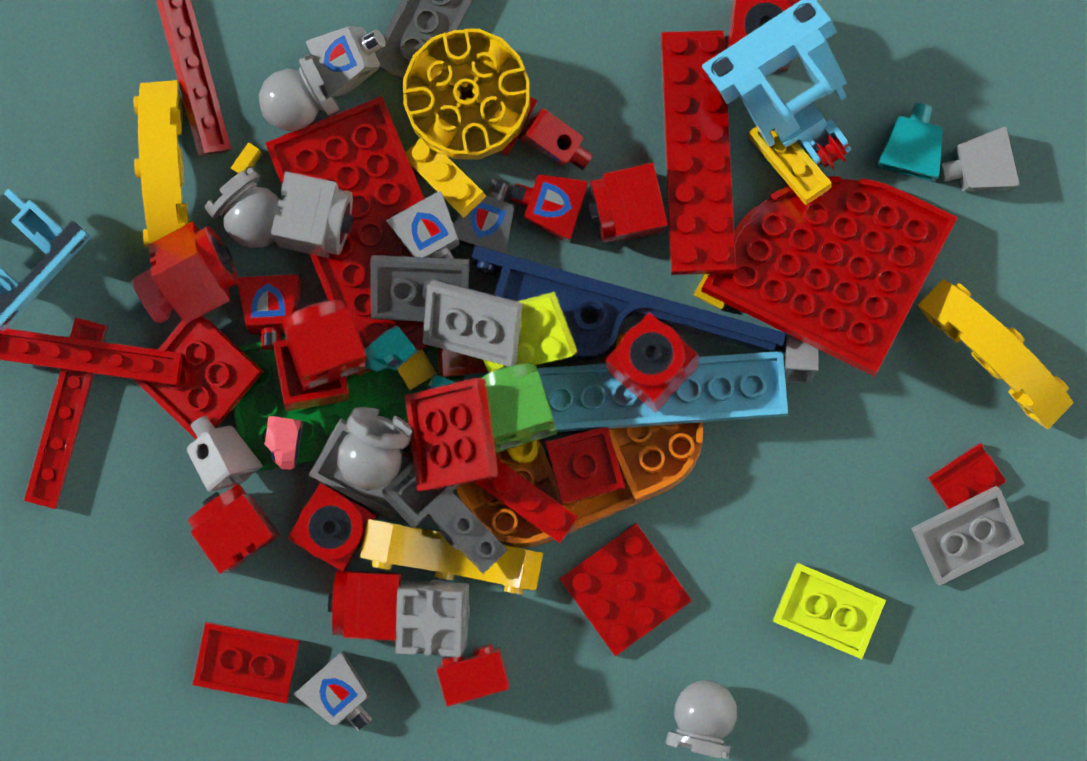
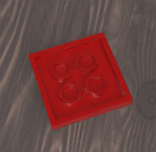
(211, 378)
(451, 435)
(625, 589)

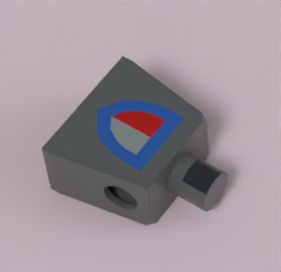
(489, 222)

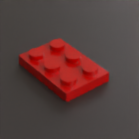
(246, 662)

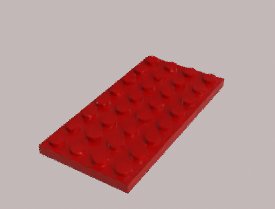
(367, 158)

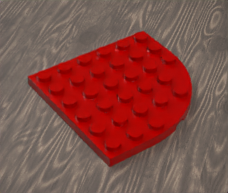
(835, 267)

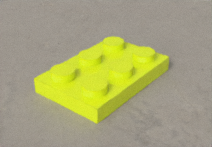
(542, 333)
(829, 610)

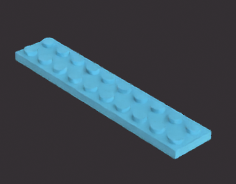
(716, 391)

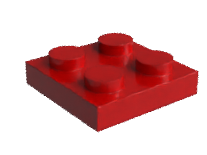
(585, 465)

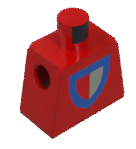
(542, 136)
(552, 203)
(267, 303)

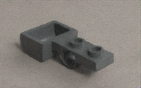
(447, 511)

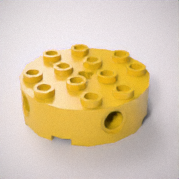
(457, 64)

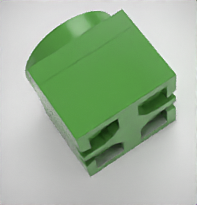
(518, 406)

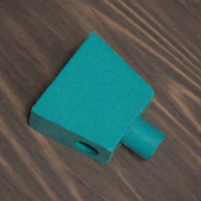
(913, 146)

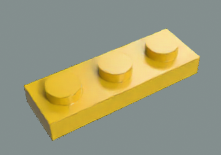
(793, 166)
(446, 177)

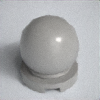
(294, 97)
(246, 210)
(372, 450)
(704, 717)

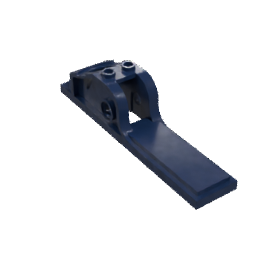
(612, 305)

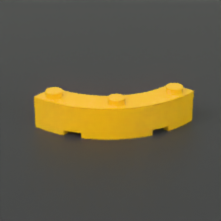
(160, 158)
(998, 351)
(428, 550)

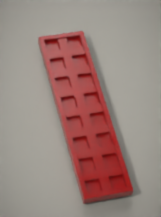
(697, 157)

